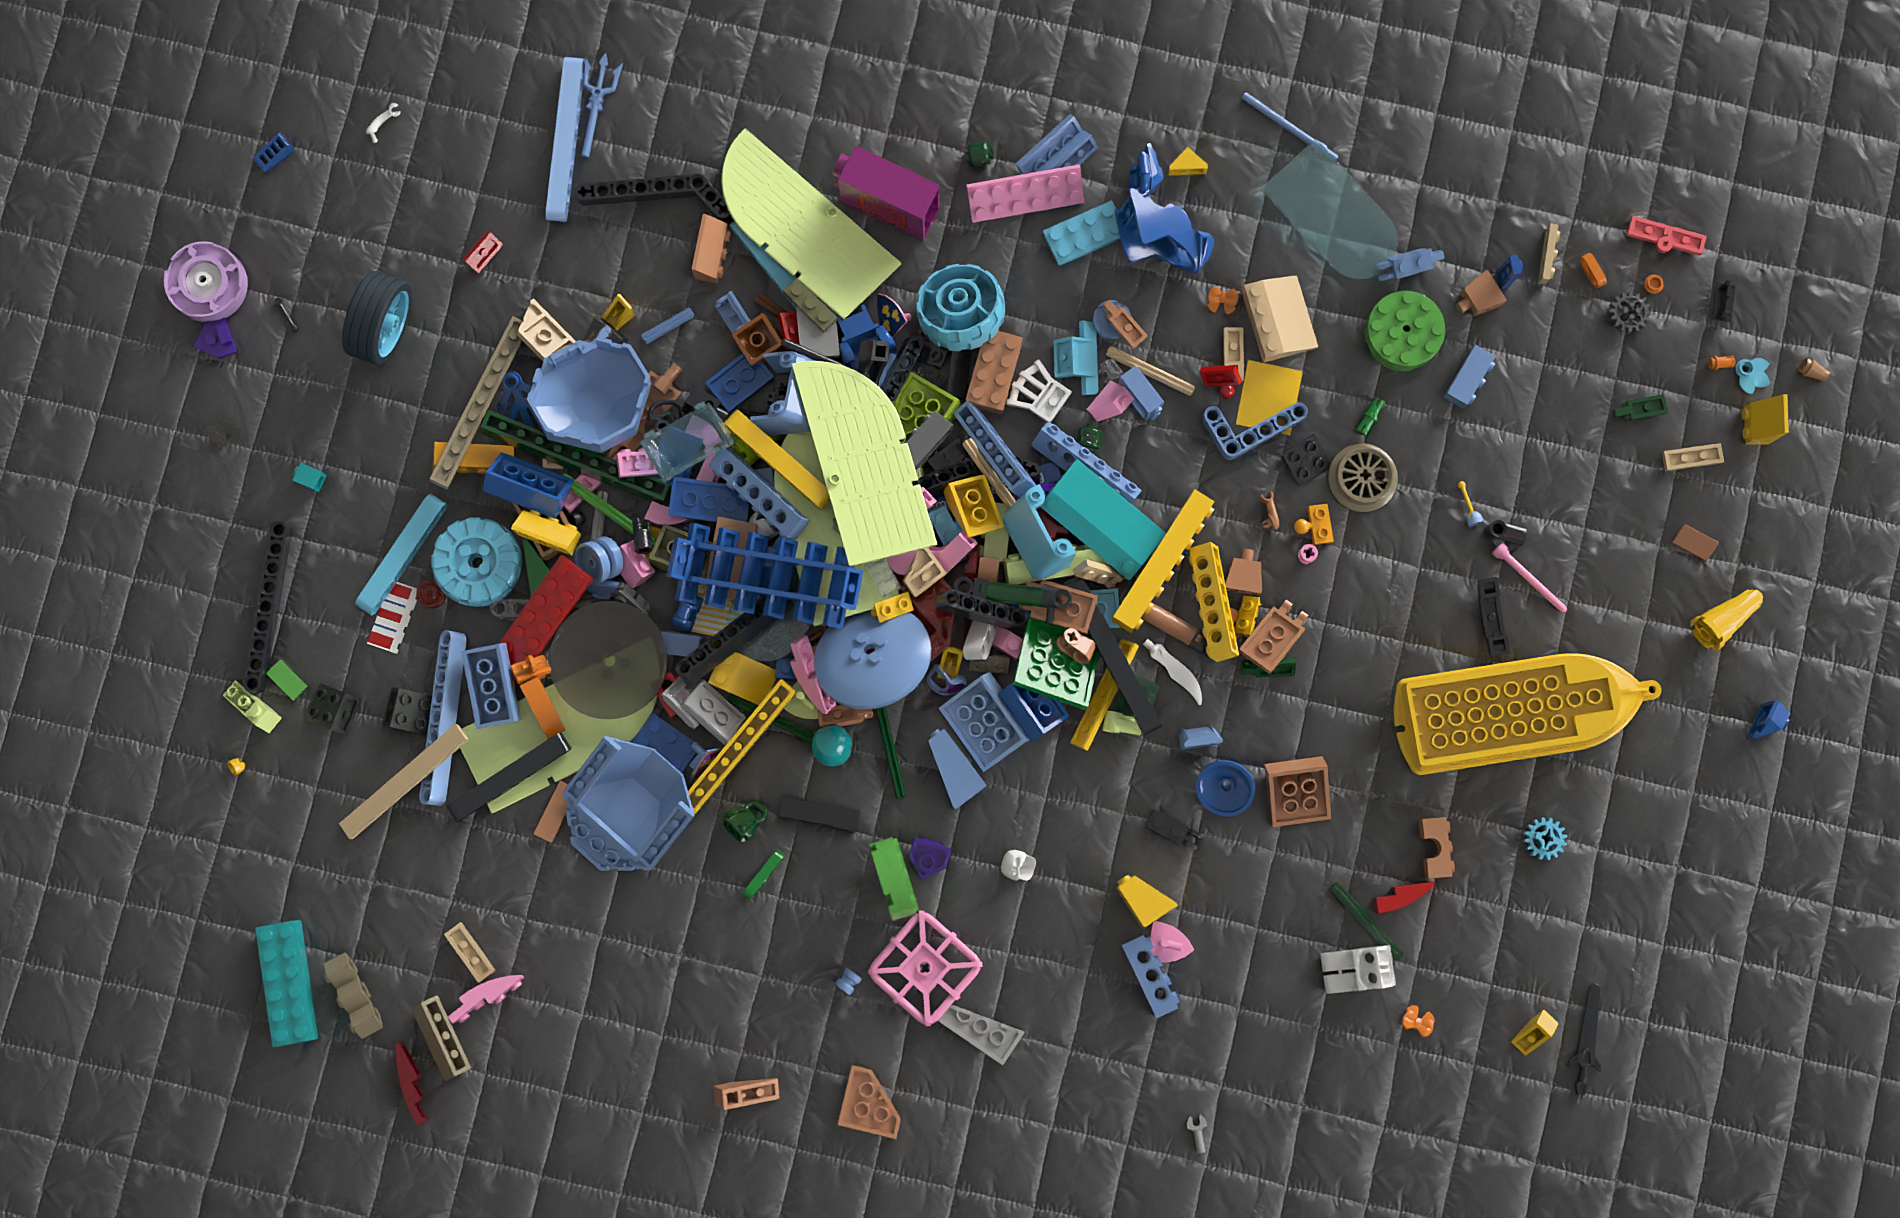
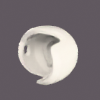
(762, 526)
(1018, 865)

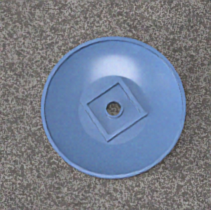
(874, 678)

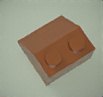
(757, 339)

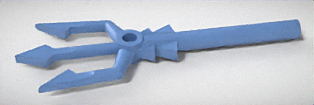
(596, 99)

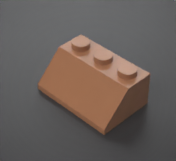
(710, 249)

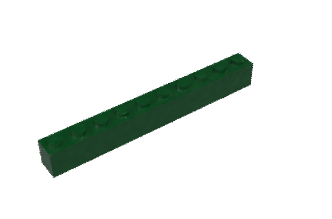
(572, 457)

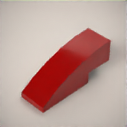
(1401, 897)

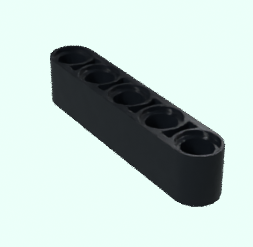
(979, 609)

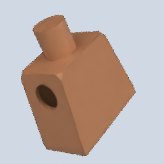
(1481, 295)
(1244, 575)

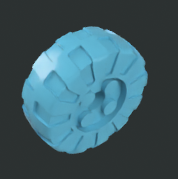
(960, 307)
(462, 546)

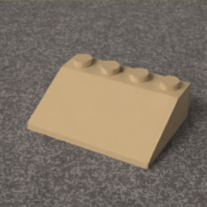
(1279, 317)

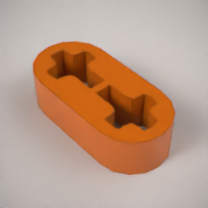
(1593, 270)

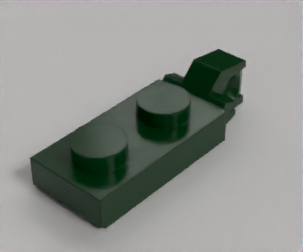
(1641, 408)
(1284, 668)

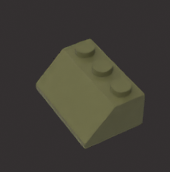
(662, 549)

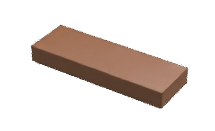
(553, 815)

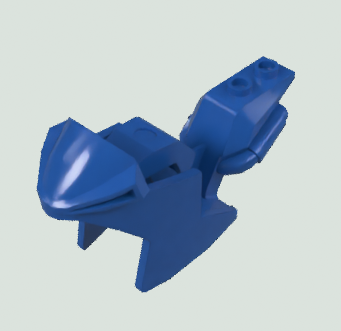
(1151, 229)

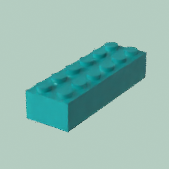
(286, 983)

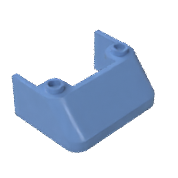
(789, 414)

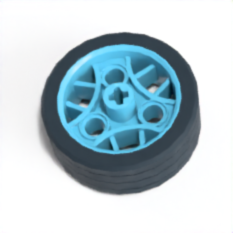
(376, 317)

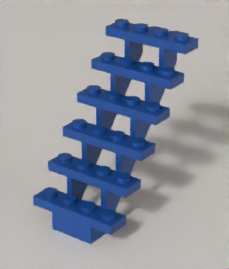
(688, 560)

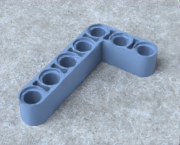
(1254, 432)

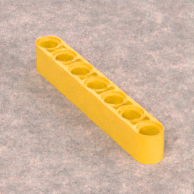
(778, 459)

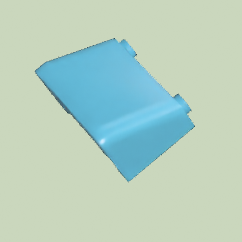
(1032, 540)

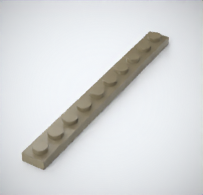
(477, 406)

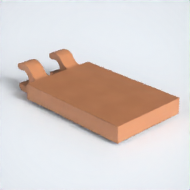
(1076, 617)
(1273, 637)

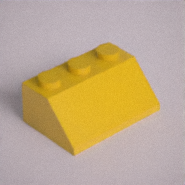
(547, 531)

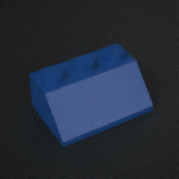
(1032, 710)

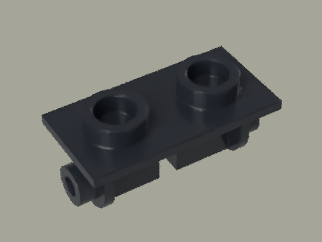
(1724, 301)

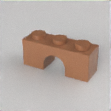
(1437, 831)

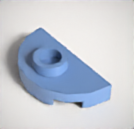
(604, 589)

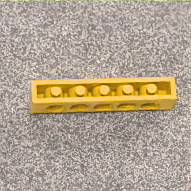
(1227, 646)

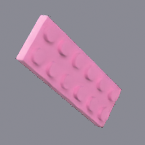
(1025, 193)

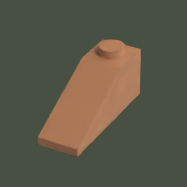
(745, 1093)

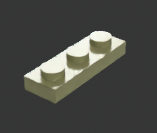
(810, 305)

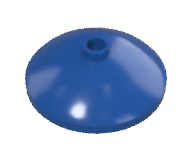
(1223, 798)

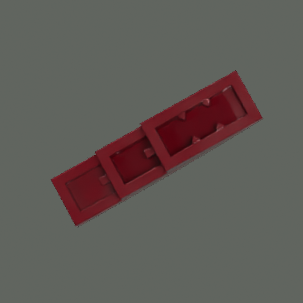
(408, 1075)

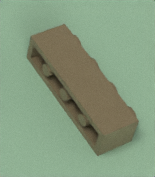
(441, 1038)

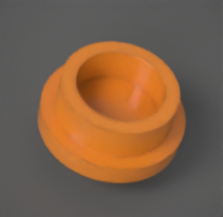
(1653, 284)

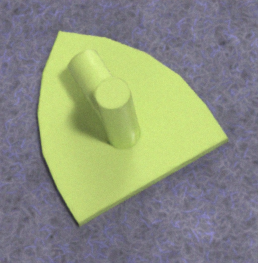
(801, 705)

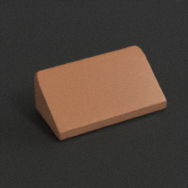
(1695, 542)

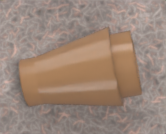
(1812, 369)

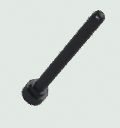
(809, 353)

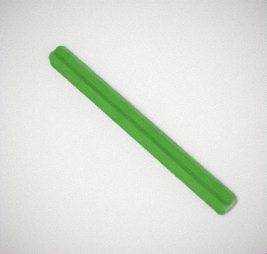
(604, 507)

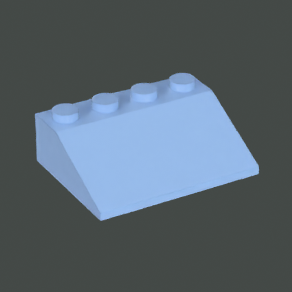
(984, 722)

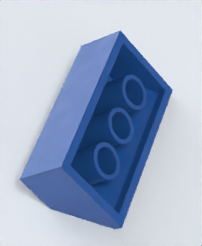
(527, 485)

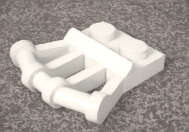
(1050, 399)

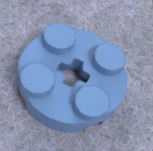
(1101, 324)

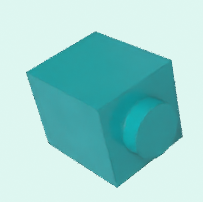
(309, 477)

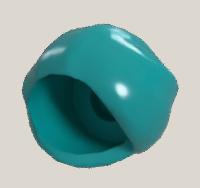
(831, 745)

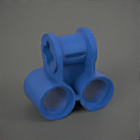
(686, 614)

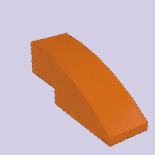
(542, 707)

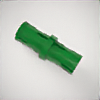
(1370, 416)

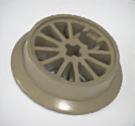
(1358, 503)

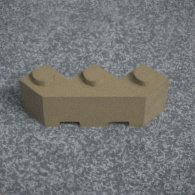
(353, 995)

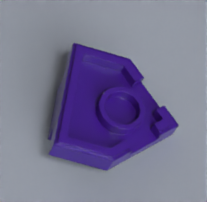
(216, 339)
(928, 856)

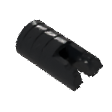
(642, 536)

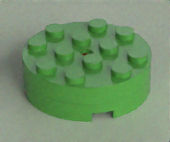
(1404, 330)
(894, 878)

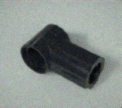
(1507, 533)

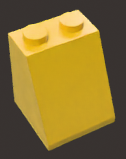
(1143, 900)

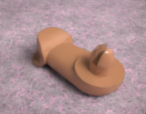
(1272, 520)

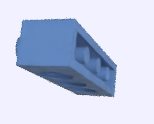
(1159, 1006)

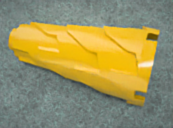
(1720, 623)

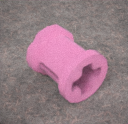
(1313, 552)

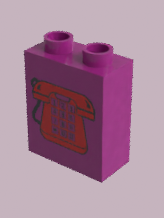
(887, 192)

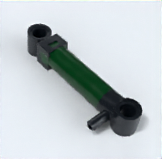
(1017, 594)

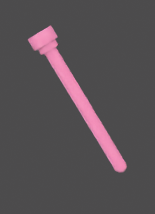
(1502, 553)

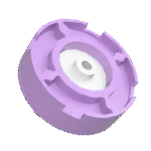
(205, 281)

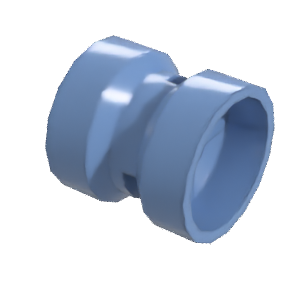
(848, 980)

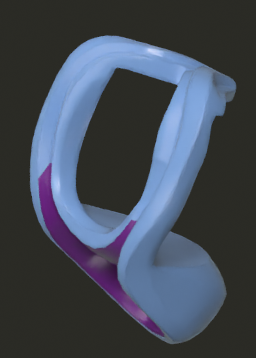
(953, 685)

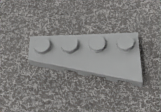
(984, 1033)

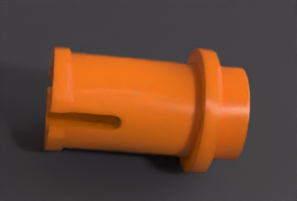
(1721, 362)

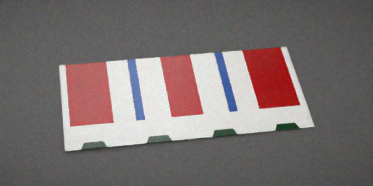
(393, 618)

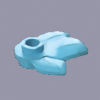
(1754, 376)

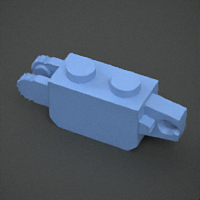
(1410, 263)

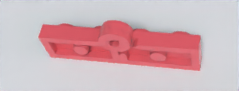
(1666, 236)

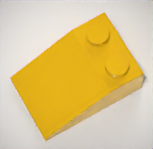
(1765, 420)
(973, 506)
(743, 678)

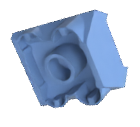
(1199, 737)

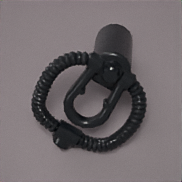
(654, 422)

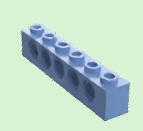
(994, 449)
(1061, 455)
(795, 520)

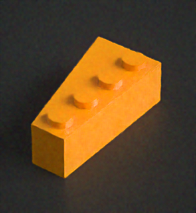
(477, 458)

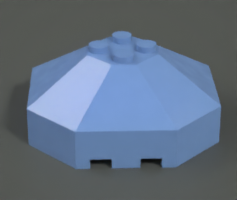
(590, 394)

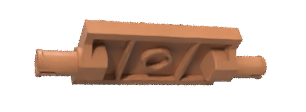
(660, 389)

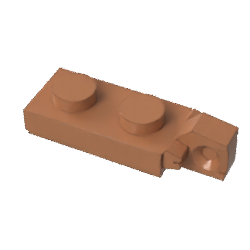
(1124, 324)
(843, 715)

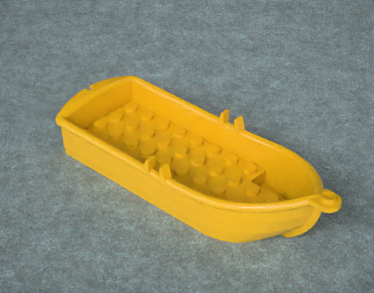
(1514, 710)

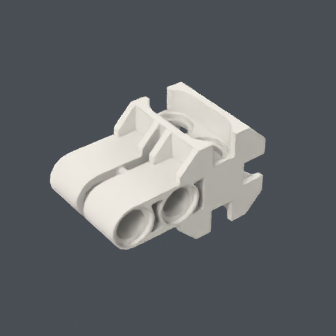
(1355, 959)

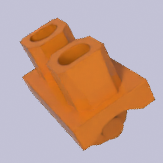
(530, 669)

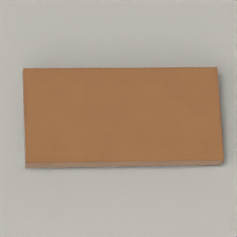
(743, 528)

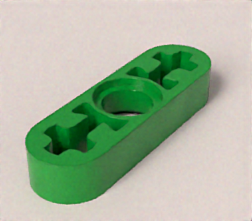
(763, 874)

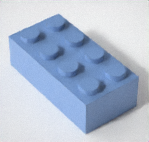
(491, 685)

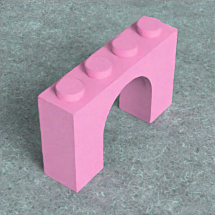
(952, 553)

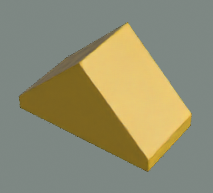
(1188, 164)
(618, 312)
(951, 662)

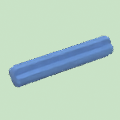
(667, 325)

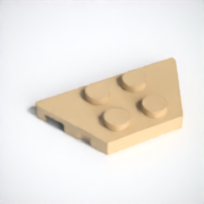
(542, 332)

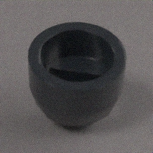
(576, 518)

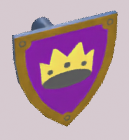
(702, 760)

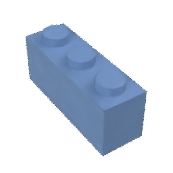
(1470, 377)

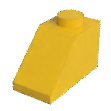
(1535, 1032)

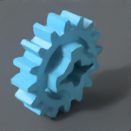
(1543, 846)

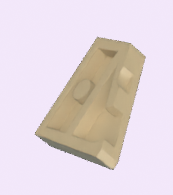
(923, 572)

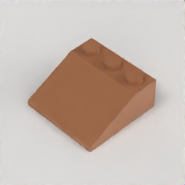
(1298, 791)

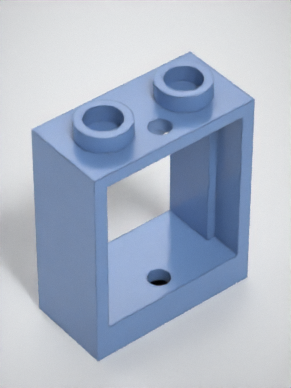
(1146, 399)

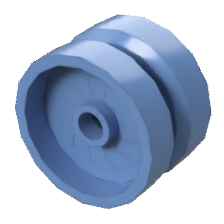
(599, 559)

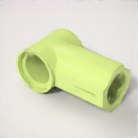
(1117, 722)

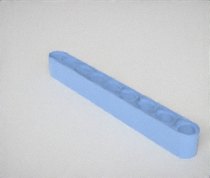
(565, 139)
(443, 711)

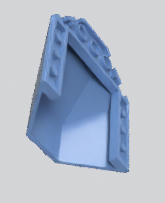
(626, 806)

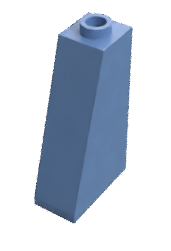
(956, 772)

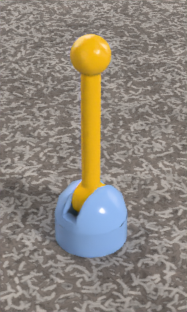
(1473, 518)

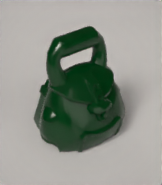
(743, 822)

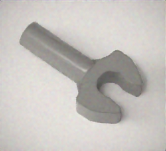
(1197, 1132)

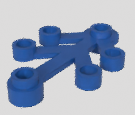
(520, 403)

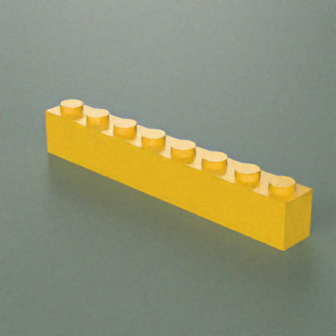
(1162, 561)
(740, 744)

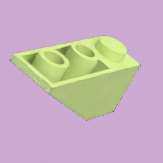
(252, 707)

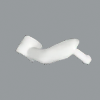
(379, 120)

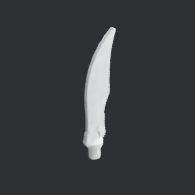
(1175, 669)

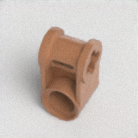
(1077, 646)

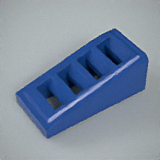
(273, 143)

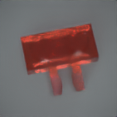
(972, 565)

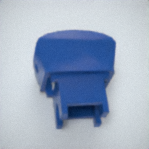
(860, 328)

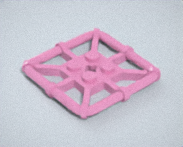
(924, 981)

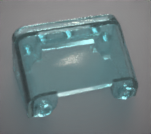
(687, 441)

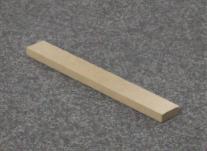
(403, 781)

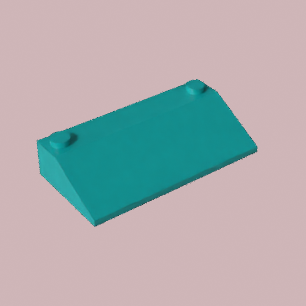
(1102, 519)

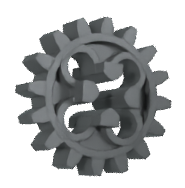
(1629, 302)

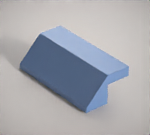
(1060, 148)

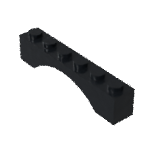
(873, 359)

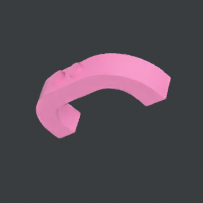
(659, 514)

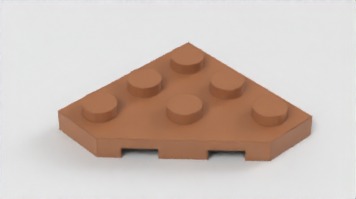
(867, 1105)

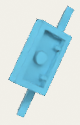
(1078, 358)

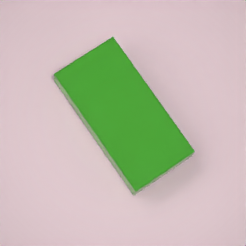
(287, 680)

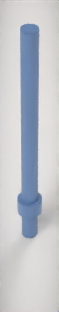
(1281, 121)

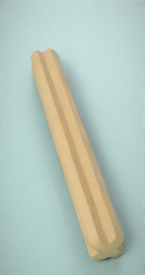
(1150, 371)
(989, 472)

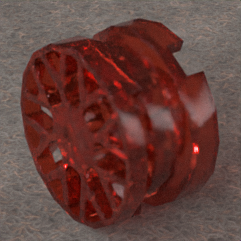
(430, 594)

